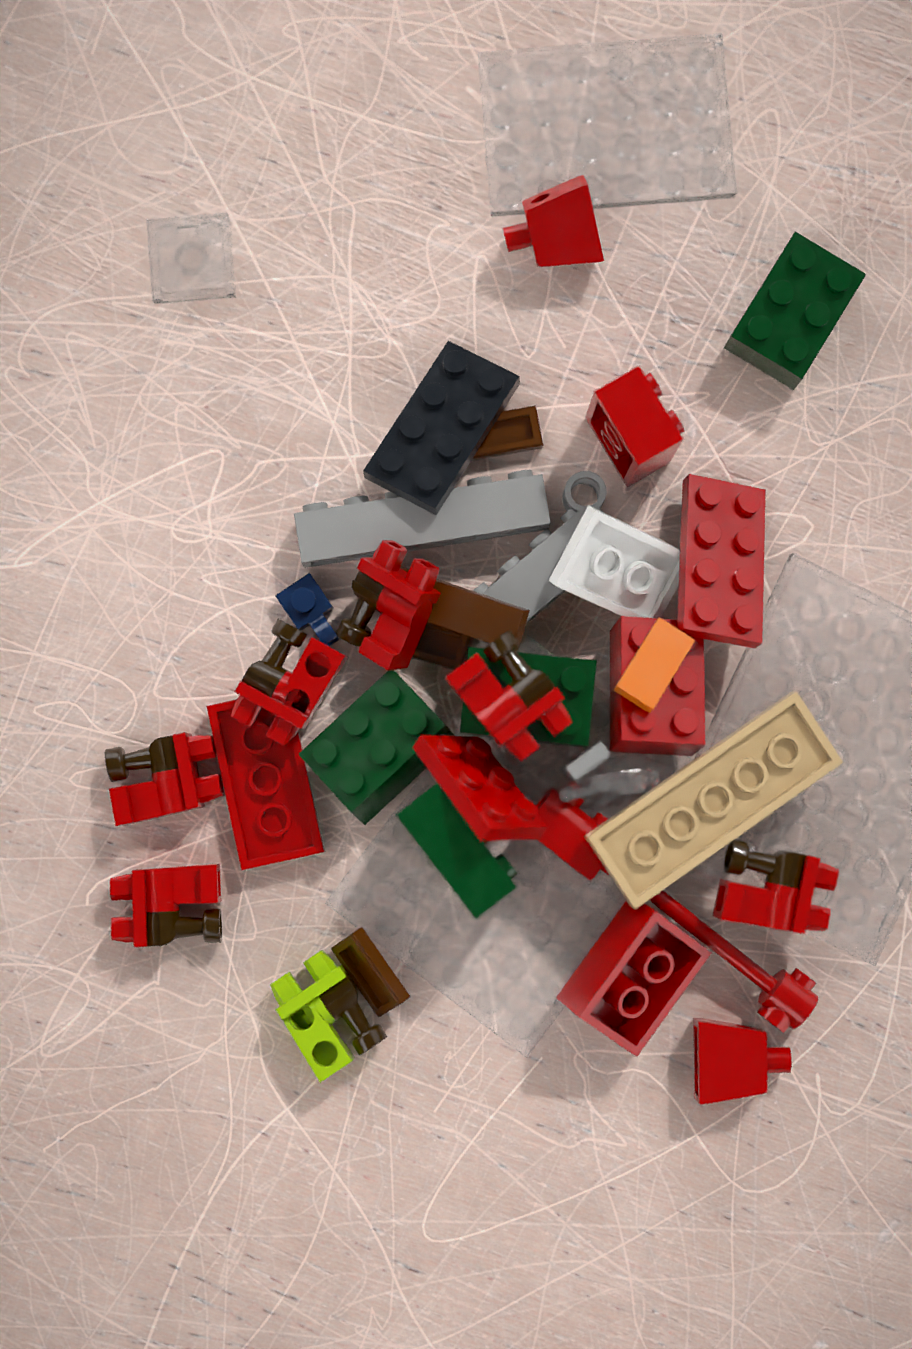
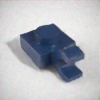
(307, 606)

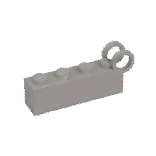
(527, 580)

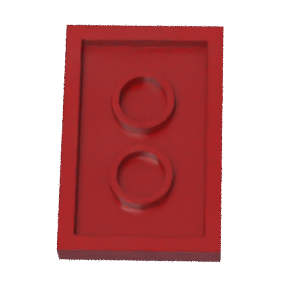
(480, 787)

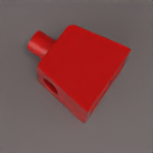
(558, 226)
(733, 1061)

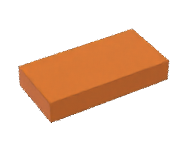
(654, 665)

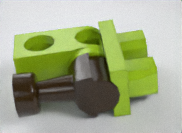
(314, 1010)

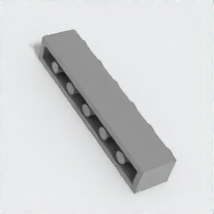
(468, 515)

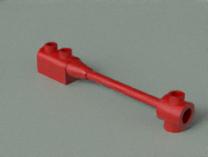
(784, 997)

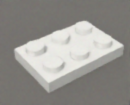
(618, 567)

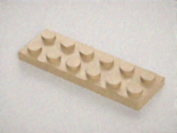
(713, 799)

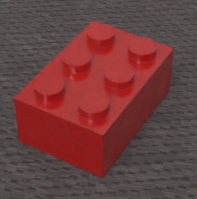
(634, 425)
(678, 718)
(633, 976)

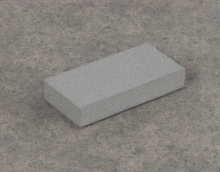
(585, 762)

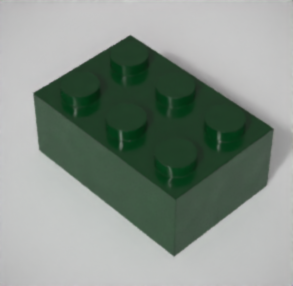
(794, 310)
(572, 678)
(369, 748)
(457, 852)

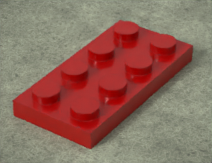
(721, 561)
(264, 790)

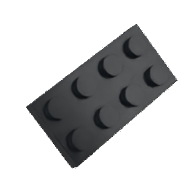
(441, 427)

